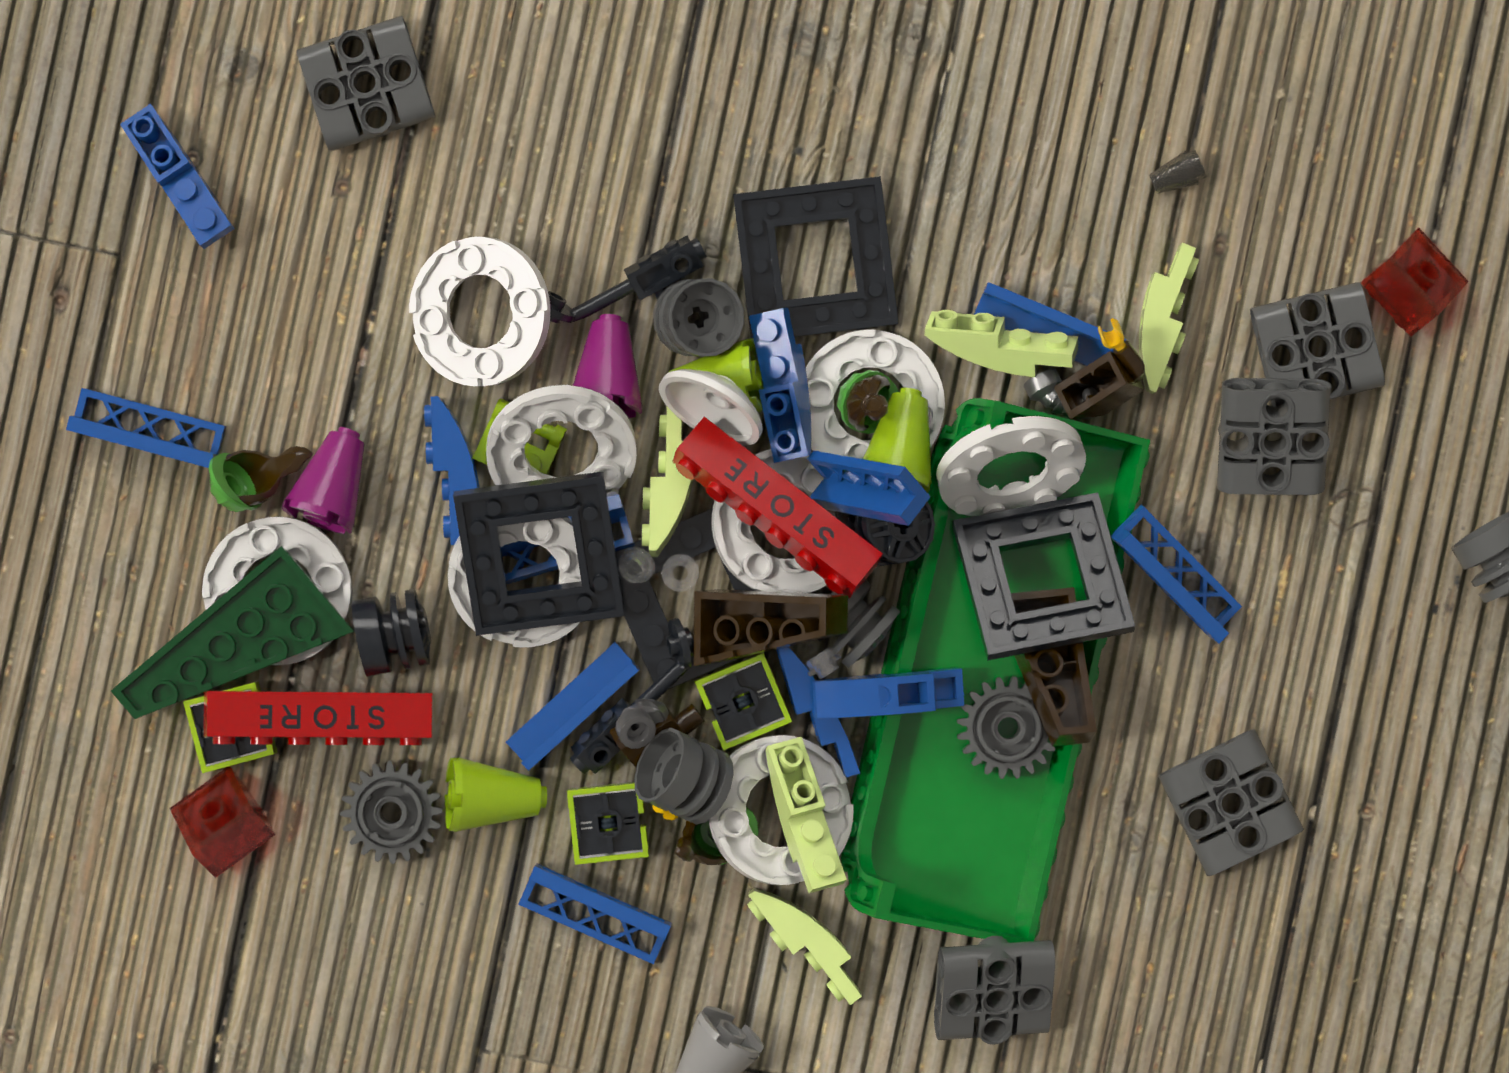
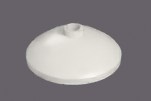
(705, 394)

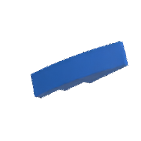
(801, 697)

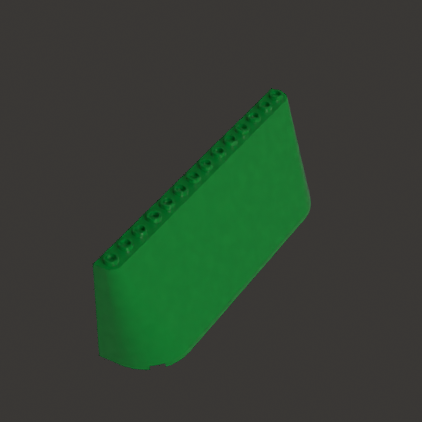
(928, 828)

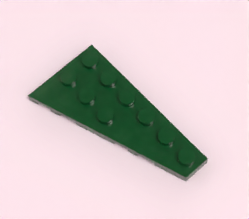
(252, 626)

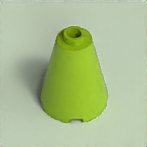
(736, 364)
(904, 436)
(489, 795)

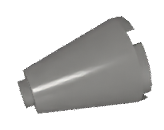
(719, 1045)

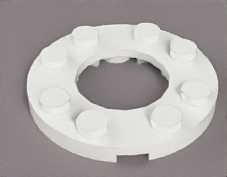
(431, 311)
(859, 351)
(561, 403)
(1037, 434)
(552, 534)
(262, 538)
(746, 558)
(731, 824)

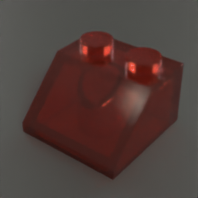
(1414, 282)
(221, 822)

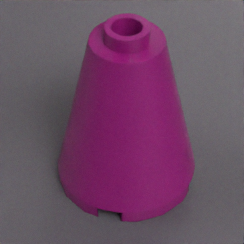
(610, 364)
(330, 483)

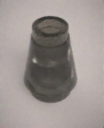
(1179, 173)

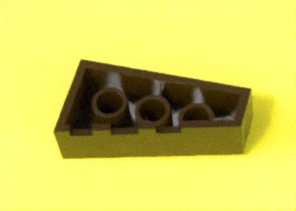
(755, 622)
(1057, 677)

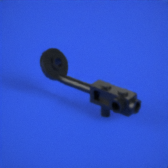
(646, 277)
(597, 745)

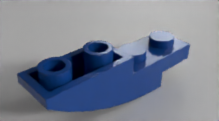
(177, 176)
(785, 385)
(449, 453)
(888, 693)

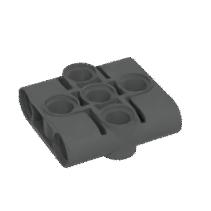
(322, 71)
(1347, 310)
(1300, 461)
(1223, 847)
(994, 990)

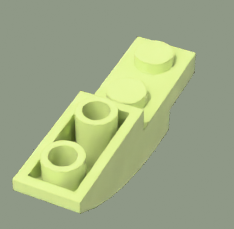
(1158, 332)
(986, 343)
(668, 494)
(801, 815)
(797, 929)

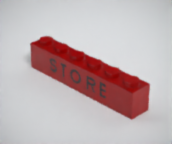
(776, 508)
(317, 715)

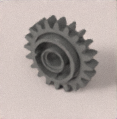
(984, 734)
(372, 826)

